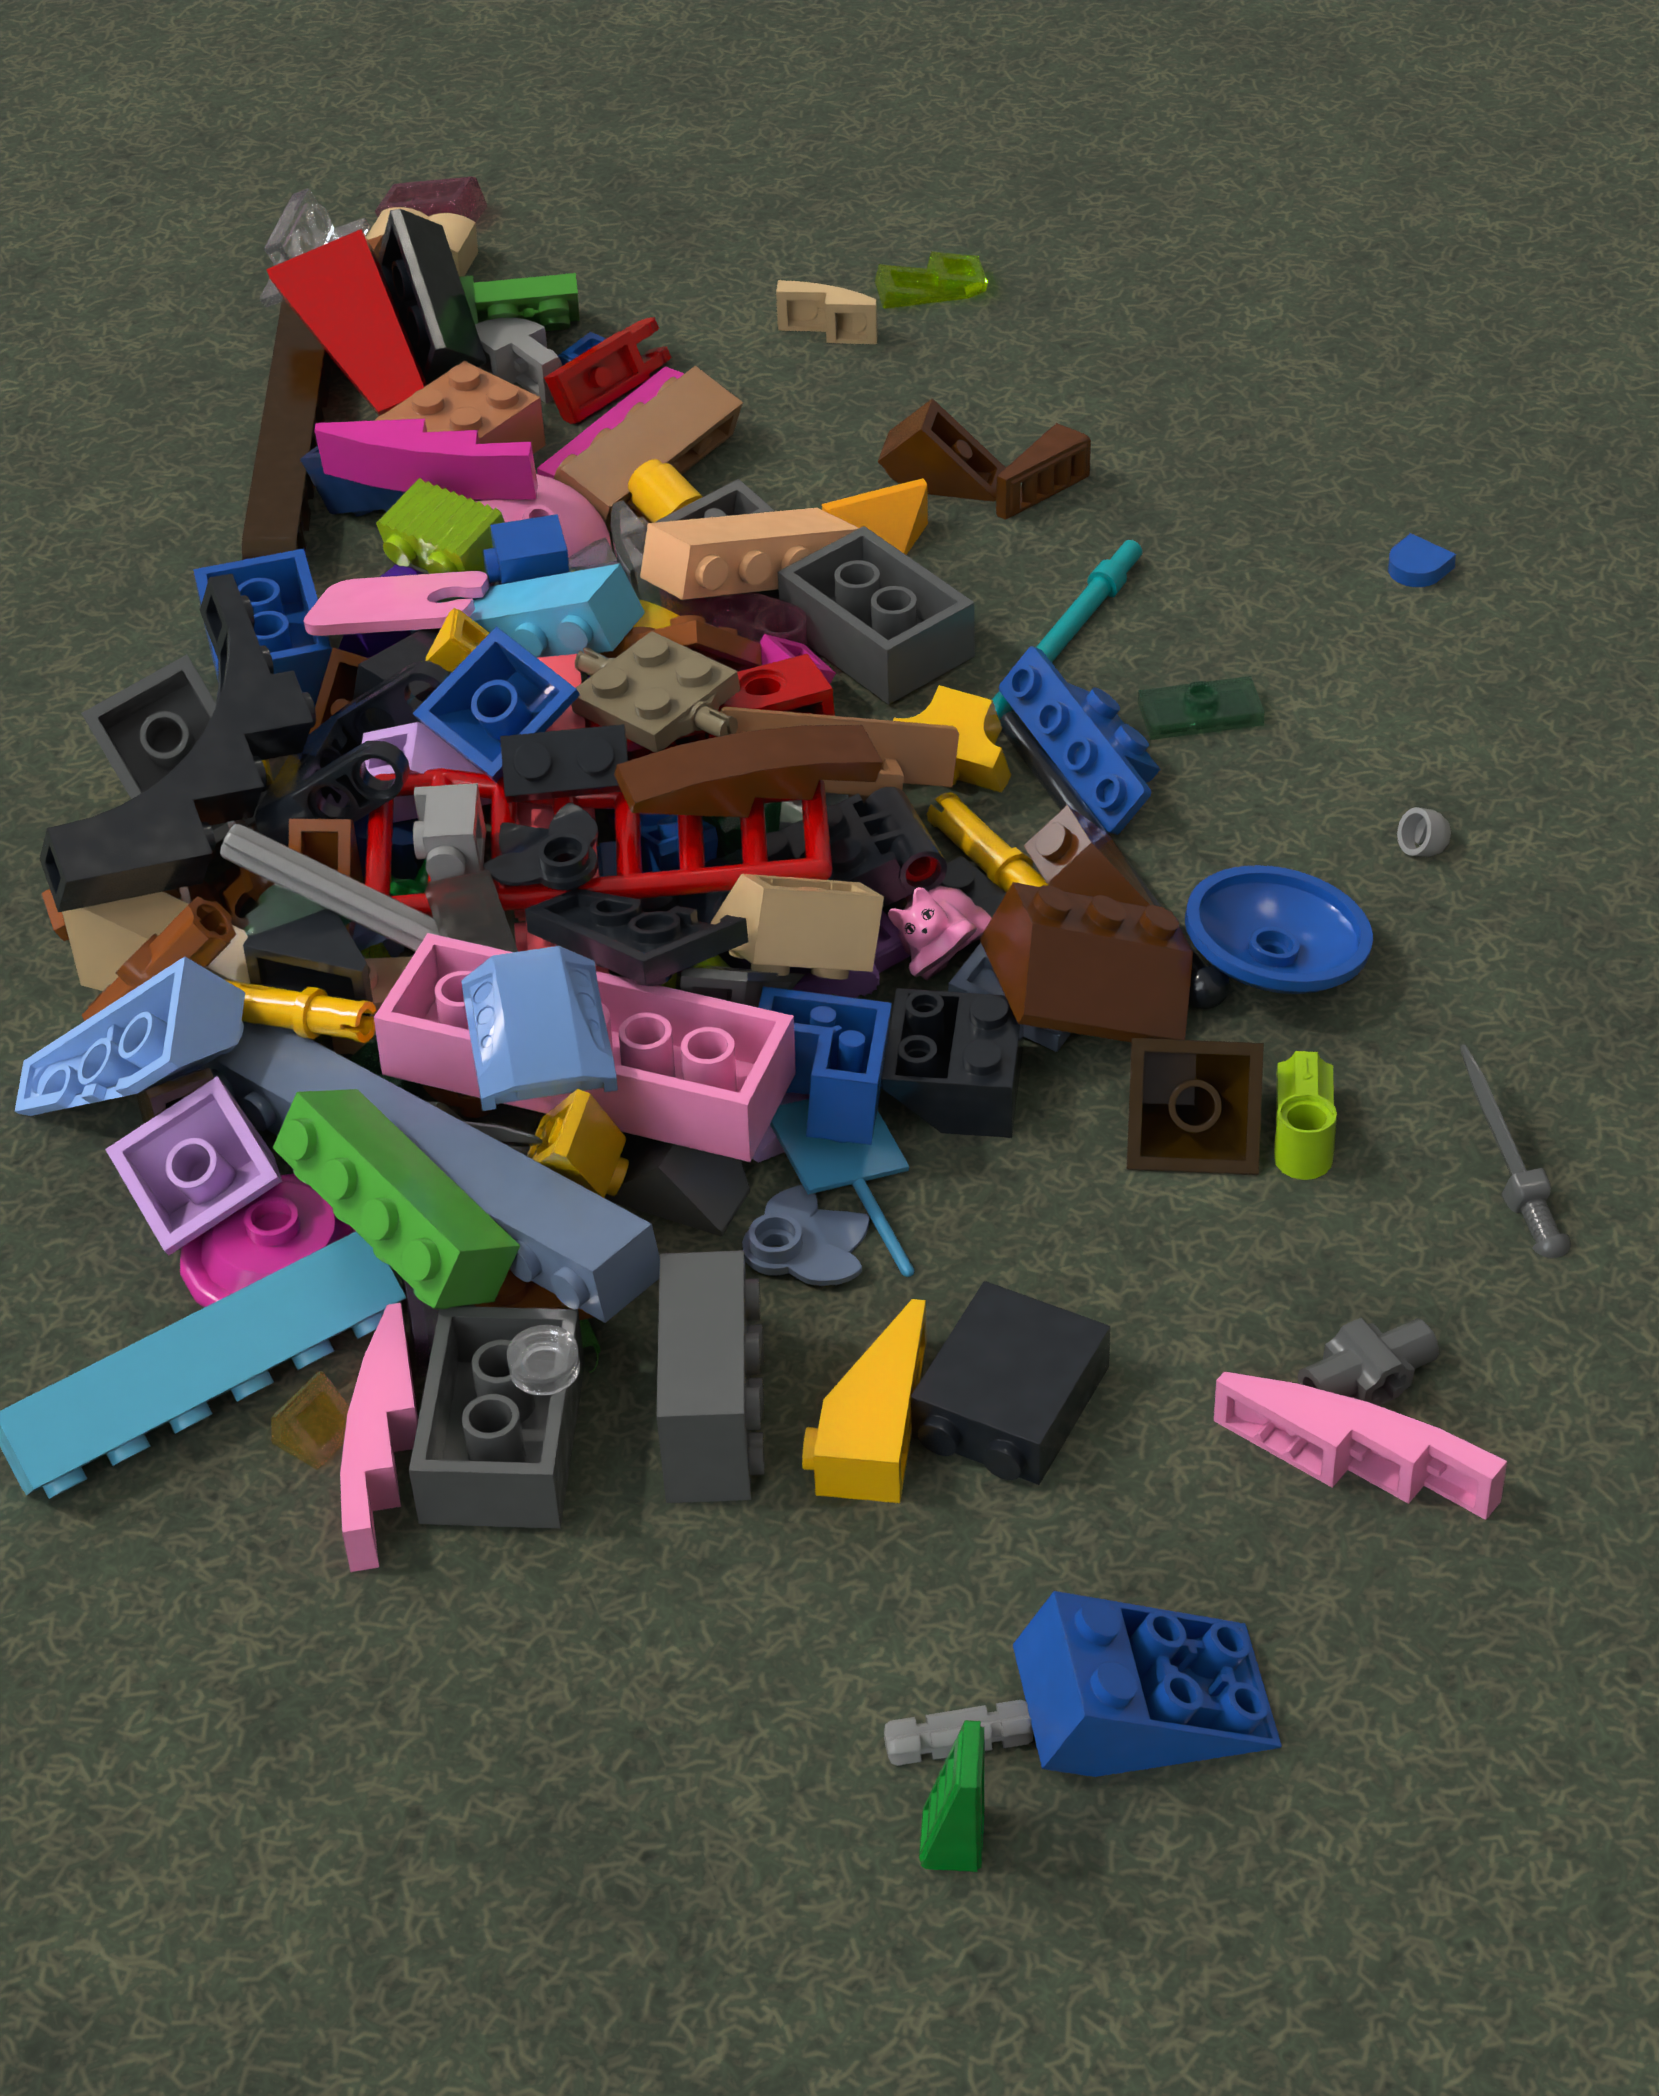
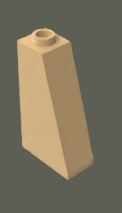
(113, 931)

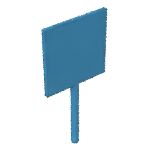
(831, 1164)

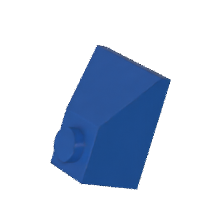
(493, 695)

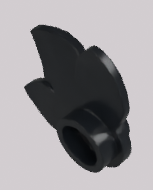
(553, 856)

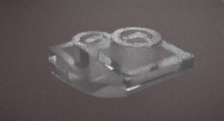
(629, 543)

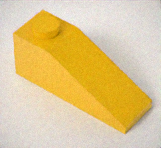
(582, 1144)
(867, 1416)

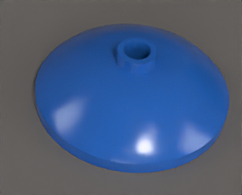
(1278, 929)

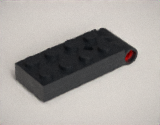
(870, 844)

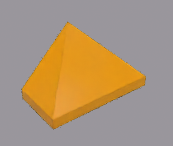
(892, 513)

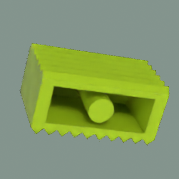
(437, 530)

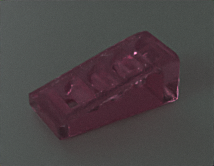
(433, 197)

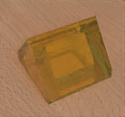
(311, 1422)

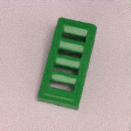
(956, 1807)

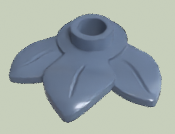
(812, 1240)

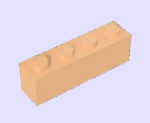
(734, 551)

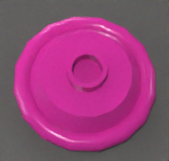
(259, 1240)

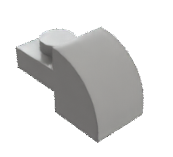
(518, 353)

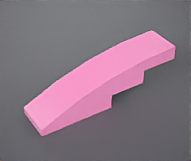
(377, 1425)
(1338, 1433)

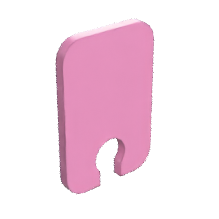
(394, 603)

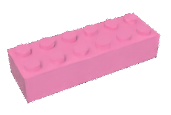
(683, 1061)

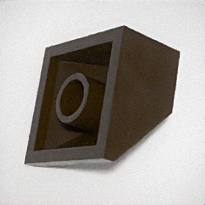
(1195, 1106)

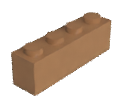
(675, 426)

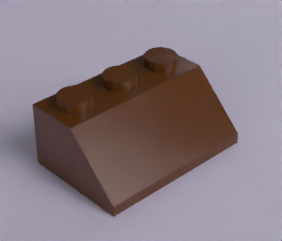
(1090, 964)

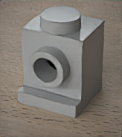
(449, 830)

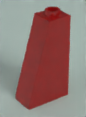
(353, 316)

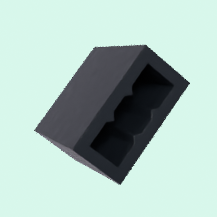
(1010, 1383)

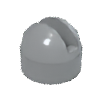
(1423, 826)

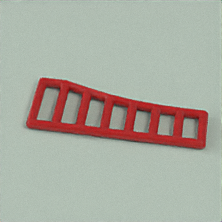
(630, 880)

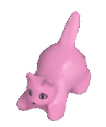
(937, 927)

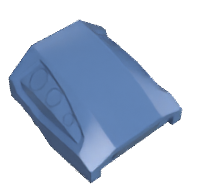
(537, 1026)

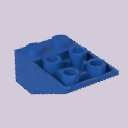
(1139, 1687)

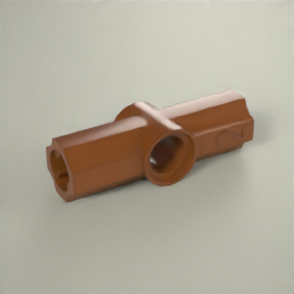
(195, 933)

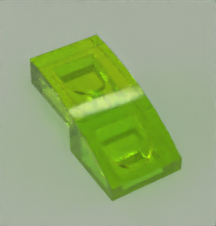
(945, 279)

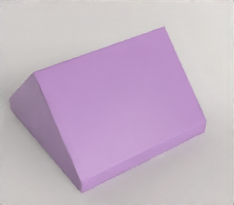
(194, 1165)

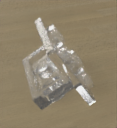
(301, 229)

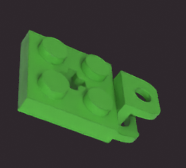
(540, 299)

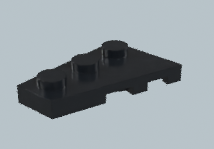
(630, 941)

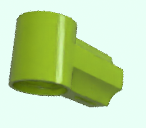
(1305, 1116)

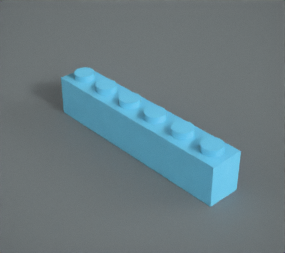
(194, 1361)

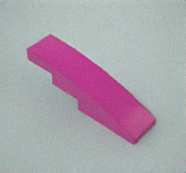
(402, 451)

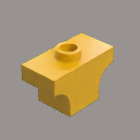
(978, 727)

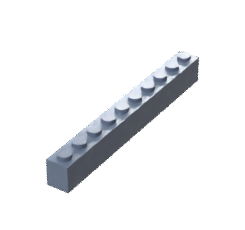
(567, 1235)

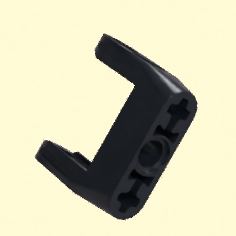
(333, 759)

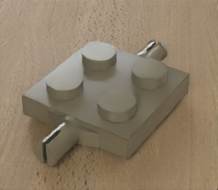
(656, 692)

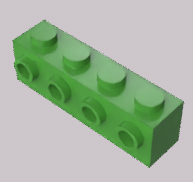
(395, 1198)

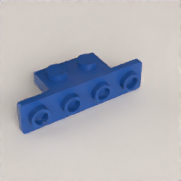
(1083, 738)

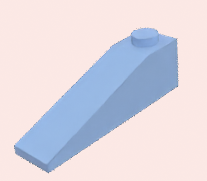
(136, 1042)

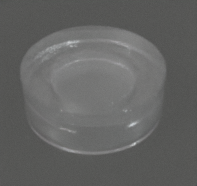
(543, 1360)

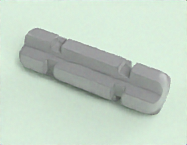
(908, 1740)

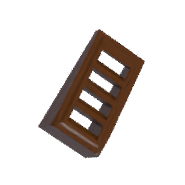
(1044, 469)

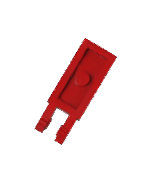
(605, 372)

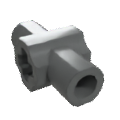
(1370, 1362)

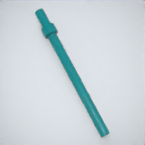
(1103, 581)

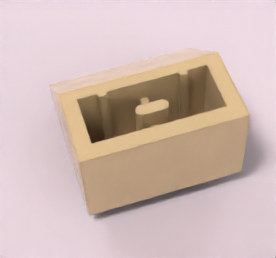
(805, 924)

